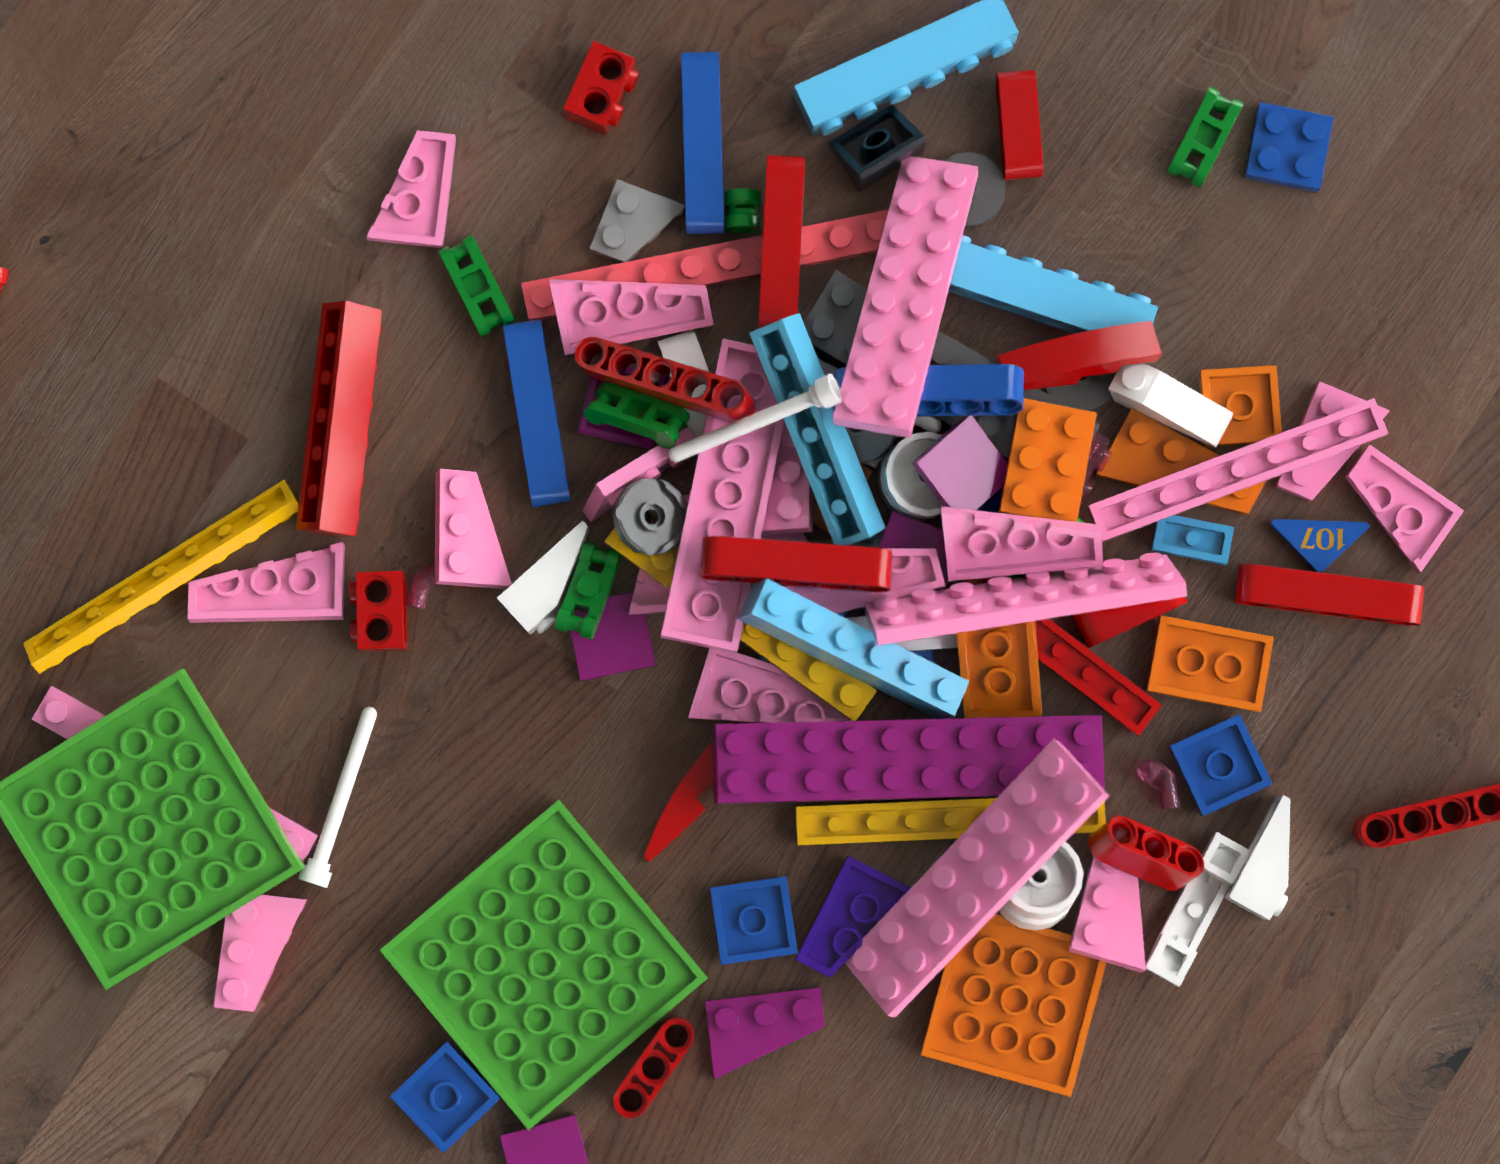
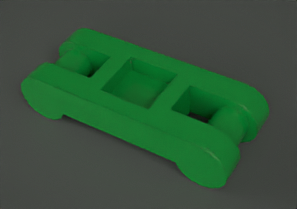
(1205, 137)
(476, 285)
(637, 413)
(588, 591)

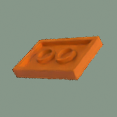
(1047, 461)
(1209, 664)
(1000, 671)

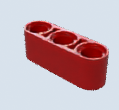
(1019, 124)
(1107, 623)
(1146, 853)
(640, 1081)

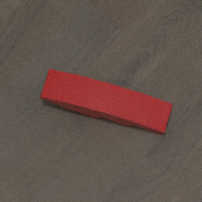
(1084, 354)
(683, 805)

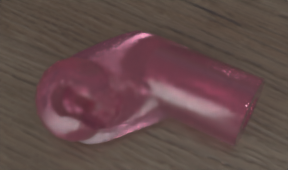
(420, 589)
(1162, 779)

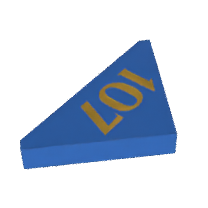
(1318, 541)

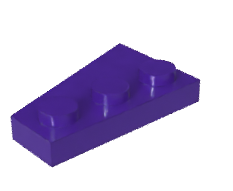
(848, 913)

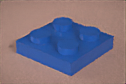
(1288, 147)
(1220, 765)
(753, 920)
(445, 1097)

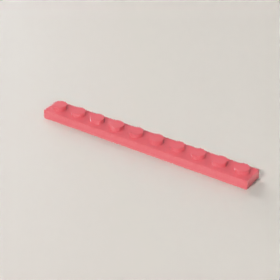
(722, 261)

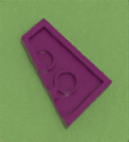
(759, 1024)

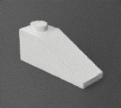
(1170, 402)
(542, 587)
(1265, 872)

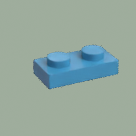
(1193, 539)

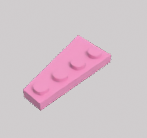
(626, 310)
(1008, 544)
(910, 571)

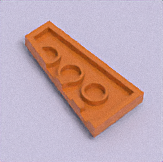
(1151, 451)

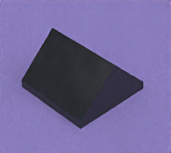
(877, 146)

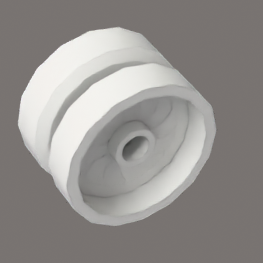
(900, 482)
(1046, 902)

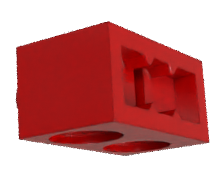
(592, 86)
(391, 610)

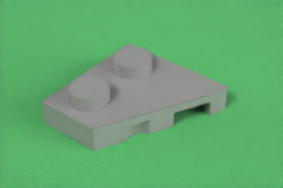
(632, 221)

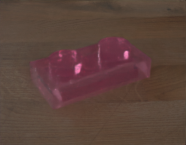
(1097, 460)

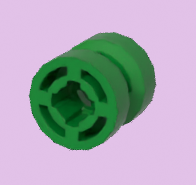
(743, 211)

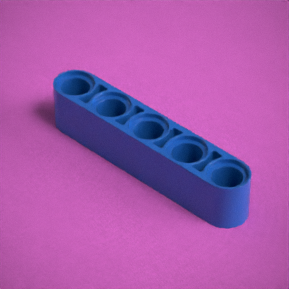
(702, 142)
(968, 390)
(536, 413)

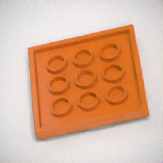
(1015, 1006)

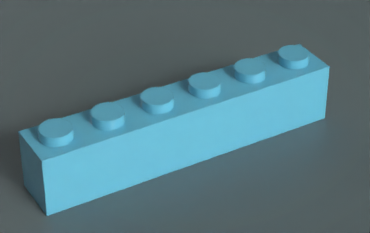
(905, 65)
(1042, 294)
(820, 444)
(852, 649)

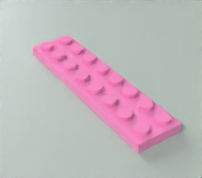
(906, 296)
(725, 500)
(1023, 598)
(975, 877)

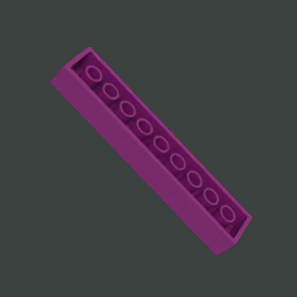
(890, 757)

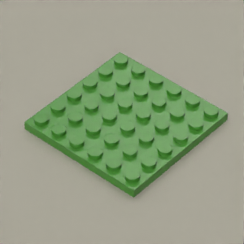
(145, 829)
(543, 964)

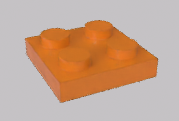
(1252, 398)

